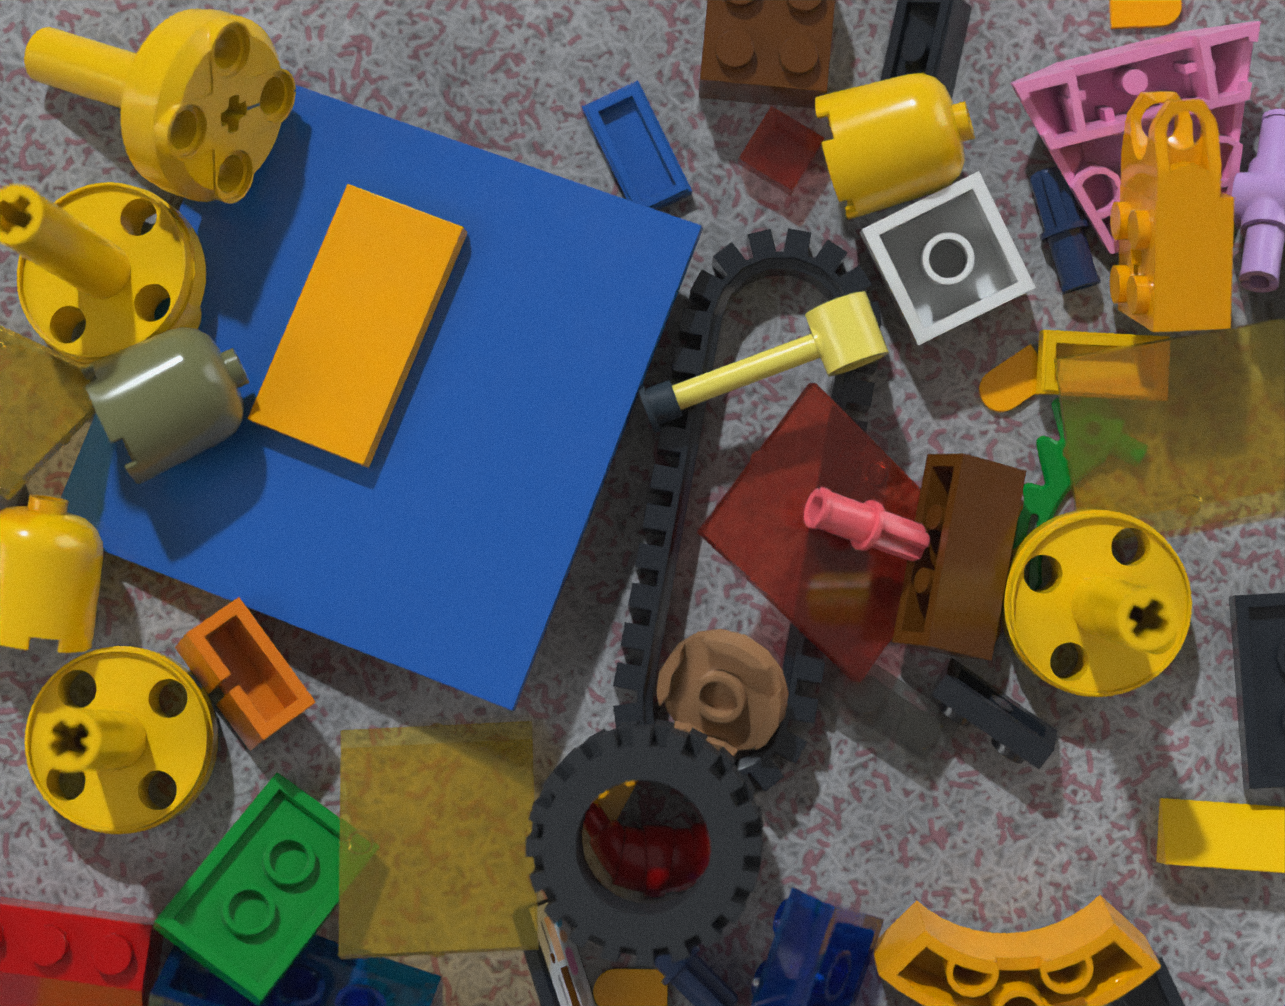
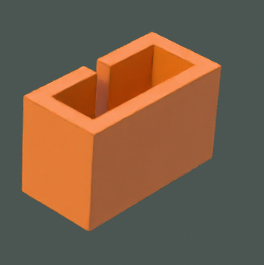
(244, 663)

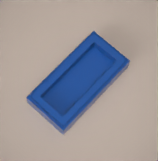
(636, 148)

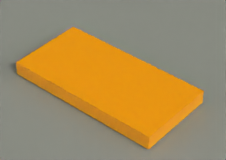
(358, 325)

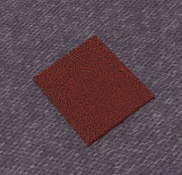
(817, 579)

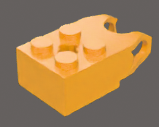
(1172, 221)

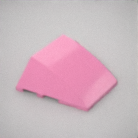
(1086, 99)

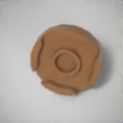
(724, 689)

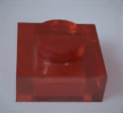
(780, 150)

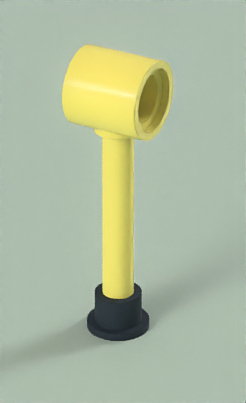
(841, 335)

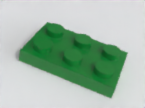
(260, 891)

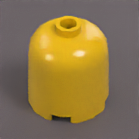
(893, 141)
(48, 575)

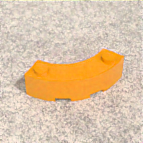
(1069, 963)

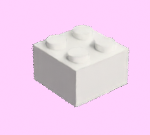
(947, 259)

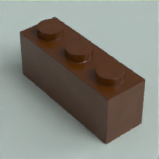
(958, 585)

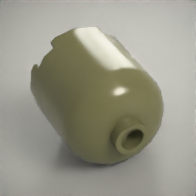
(167, 398)

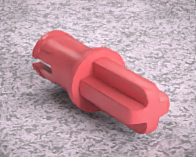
(865, 524)

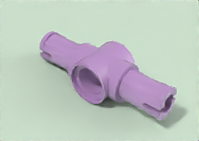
(1261, 207)

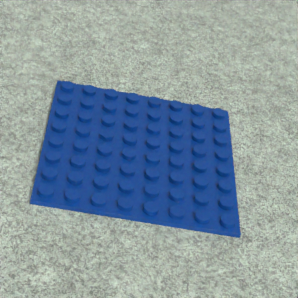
(497, 439)

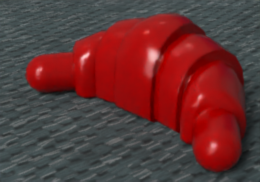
(648, 857)

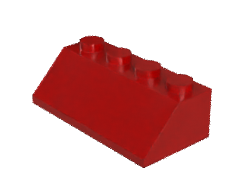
(75, 956)

